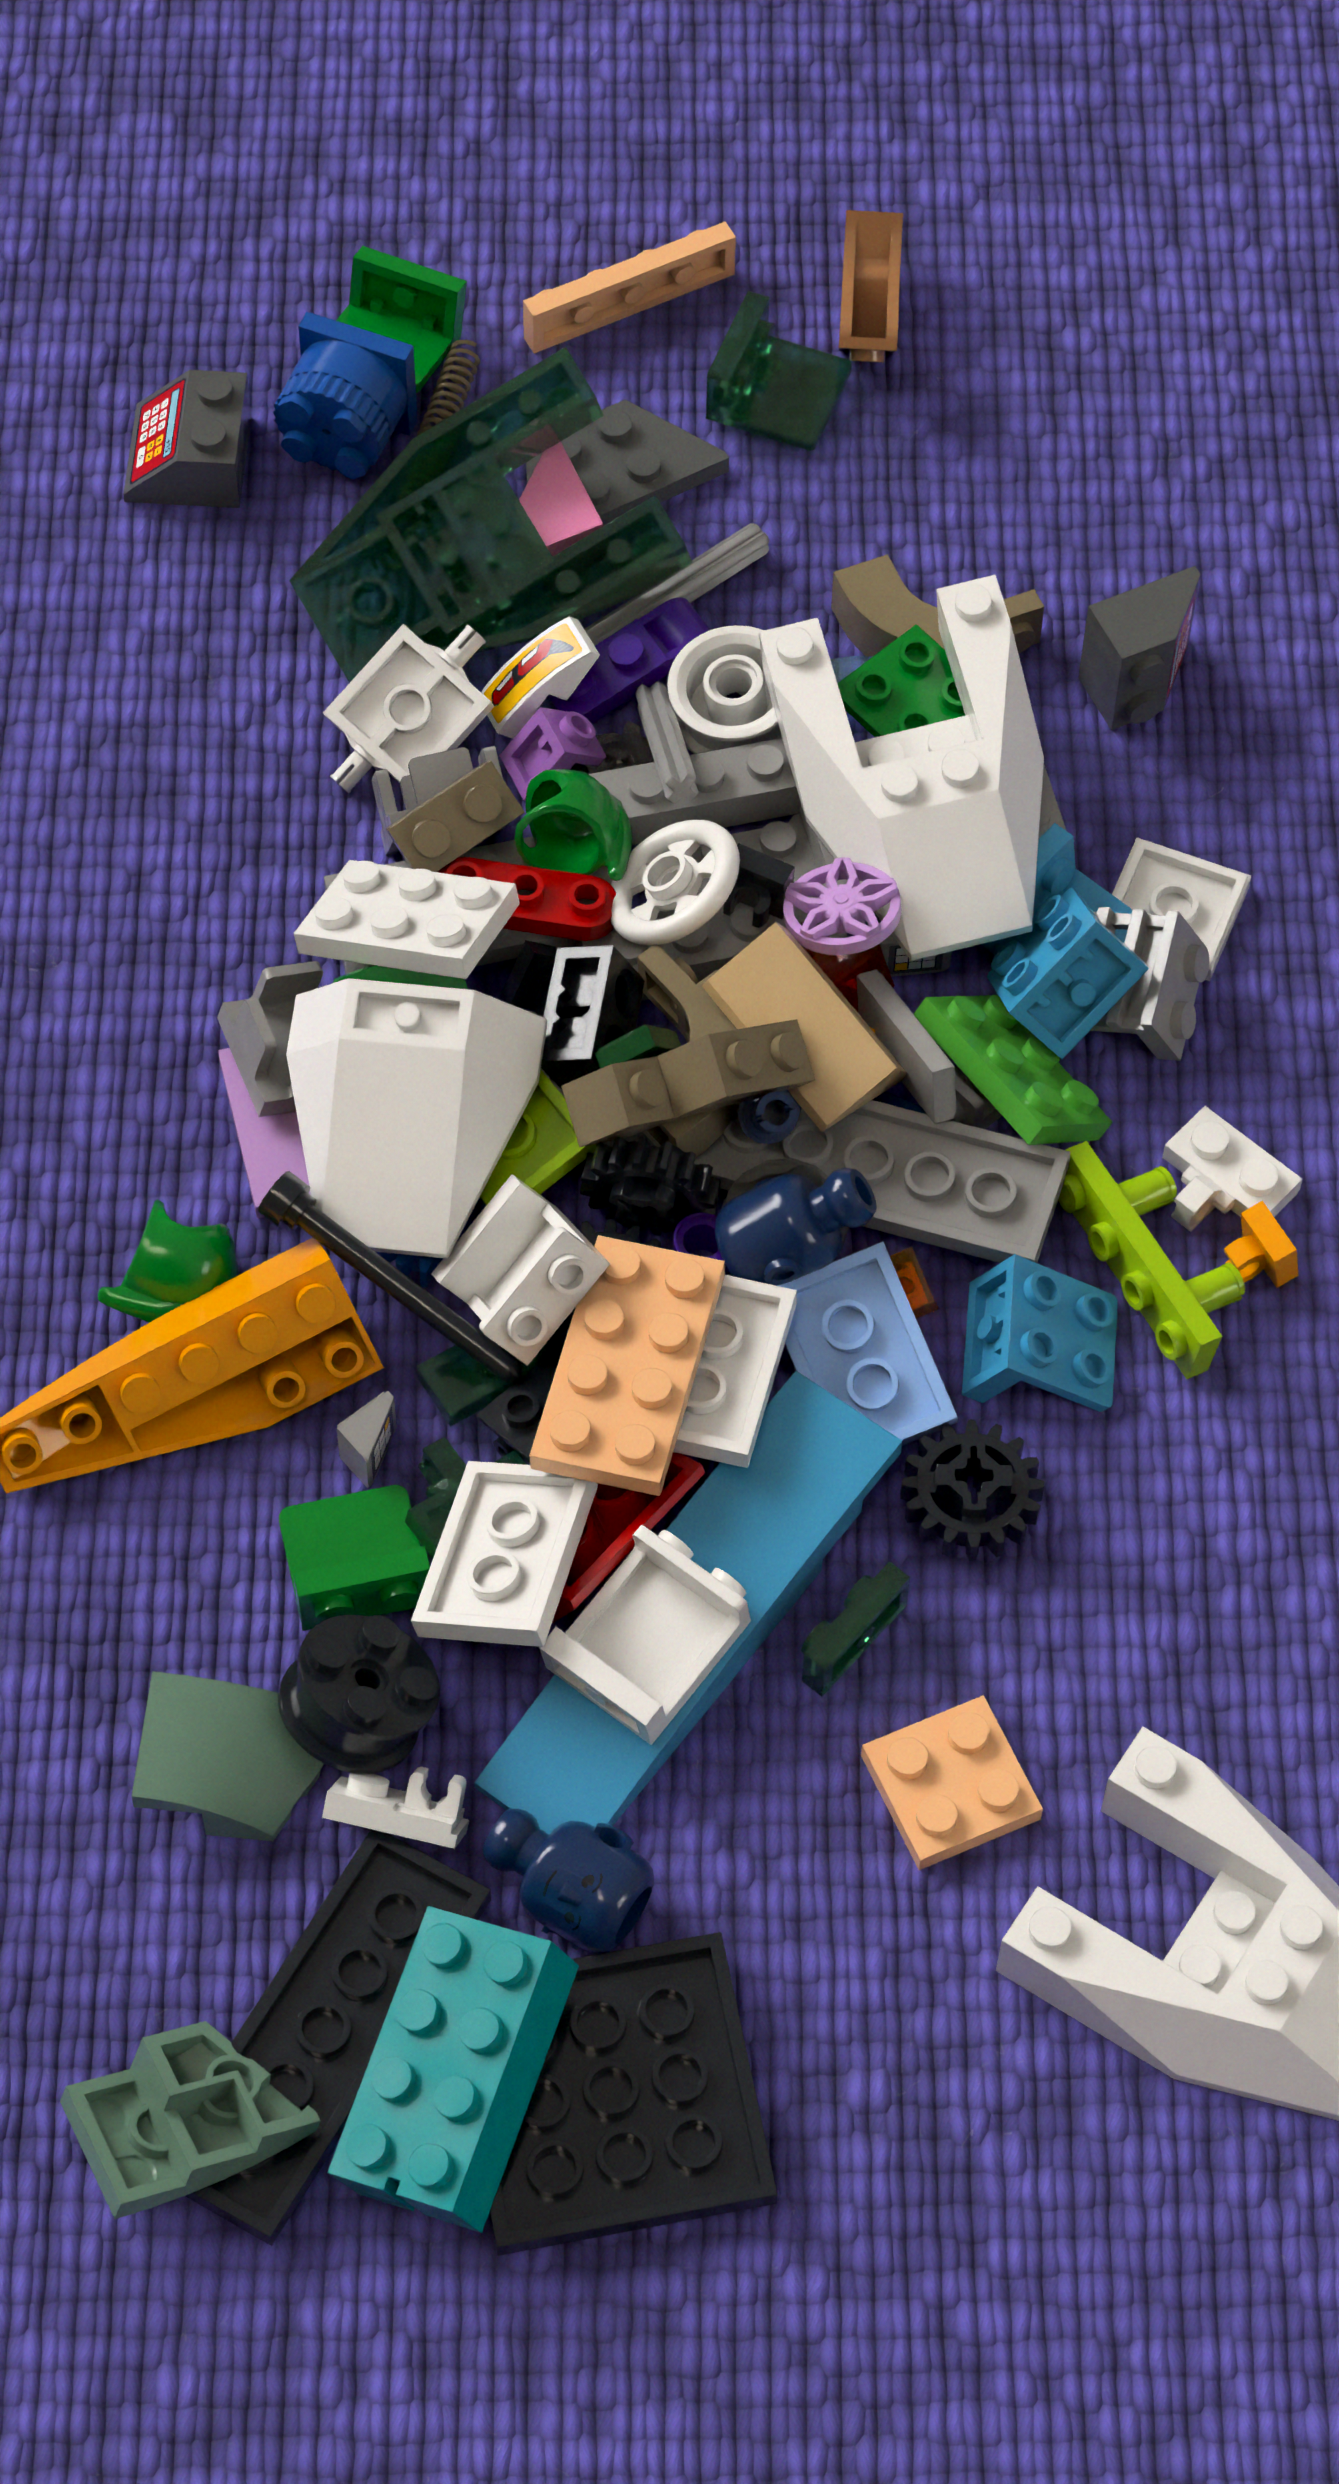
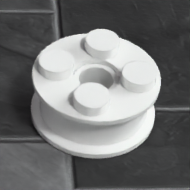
(707, 672)

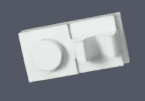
(372, 1804)

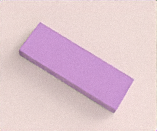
(267, 1143)

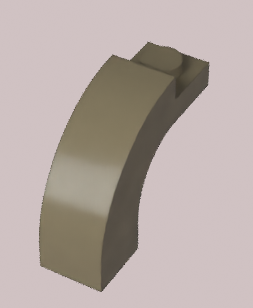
(879, 608)
(693, 1012)

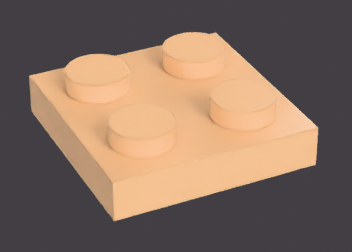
(951, 1782)

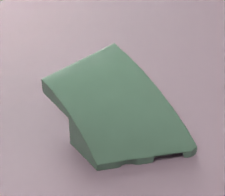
(220, 1755)
(180, 2119)

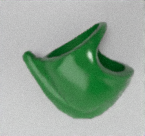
(574, 825)
(172, 1267)

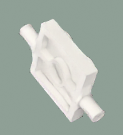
(407, 705)

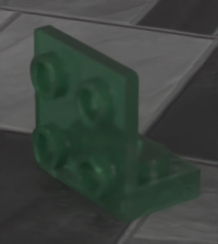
(771, 382)

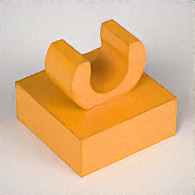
(1263, 1247)

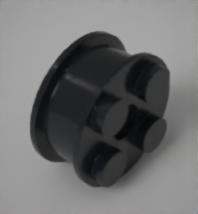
(358, 1693)

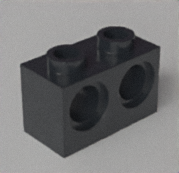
(588, 1004)

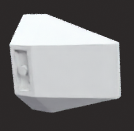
(407, 1104)

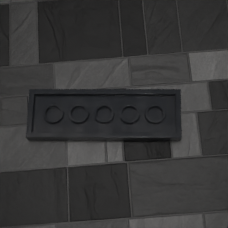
(327, 2012)

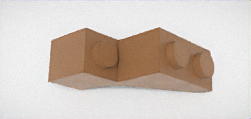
(870, 284)

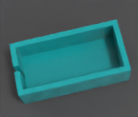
(454, 2068)

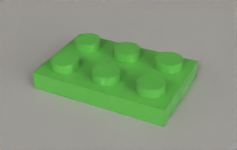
(1013, 1069)

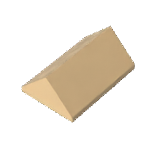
(782, 982)

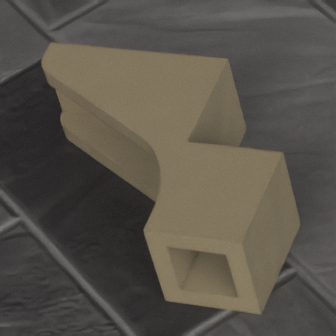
(687, 1081)

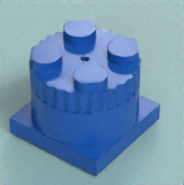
(346, 396)

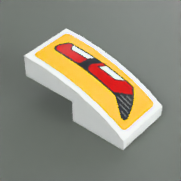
(543, 667)

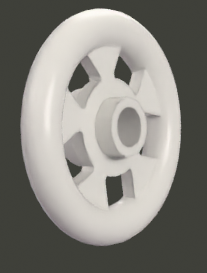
(672, 880)

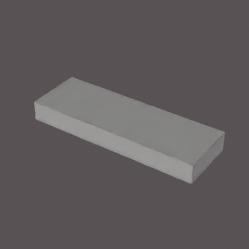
(928, 1069)

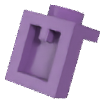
(550, 742)

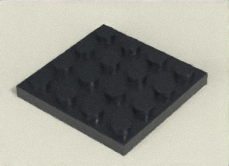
(638, 2104)

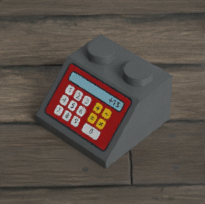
(191, 441)
(1137, 647)

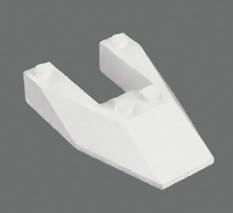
(932, 805)
(1252, 1976)

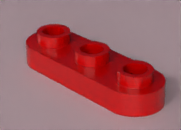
(554, 904)

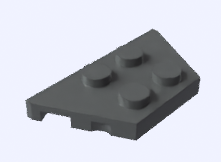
(637, 456)

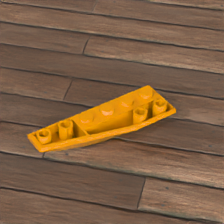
(196, 1374)

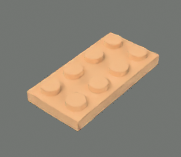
(628, 1367)

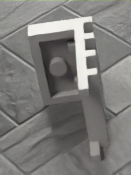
(1163, 999)

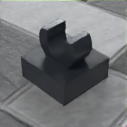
(760, 885)
(531, 977)

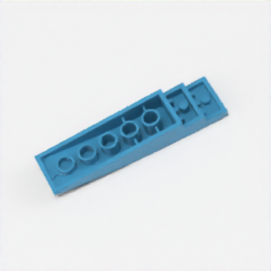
(762, 1529)

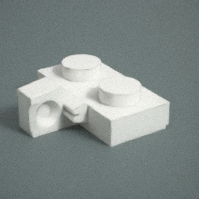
(1224, 1171)

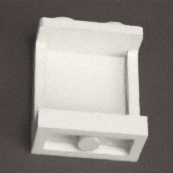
(521, 1269)
(650, 1634)

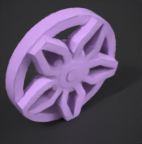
(842, 907)

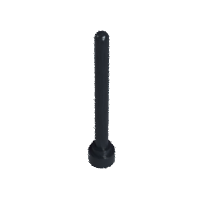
(292, 1205)

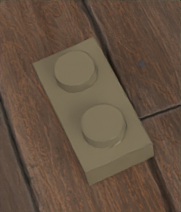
(455, 819)

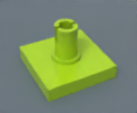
(541, 1145)

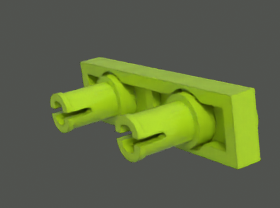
(1147, 1277)

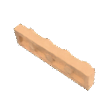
(629, 287)

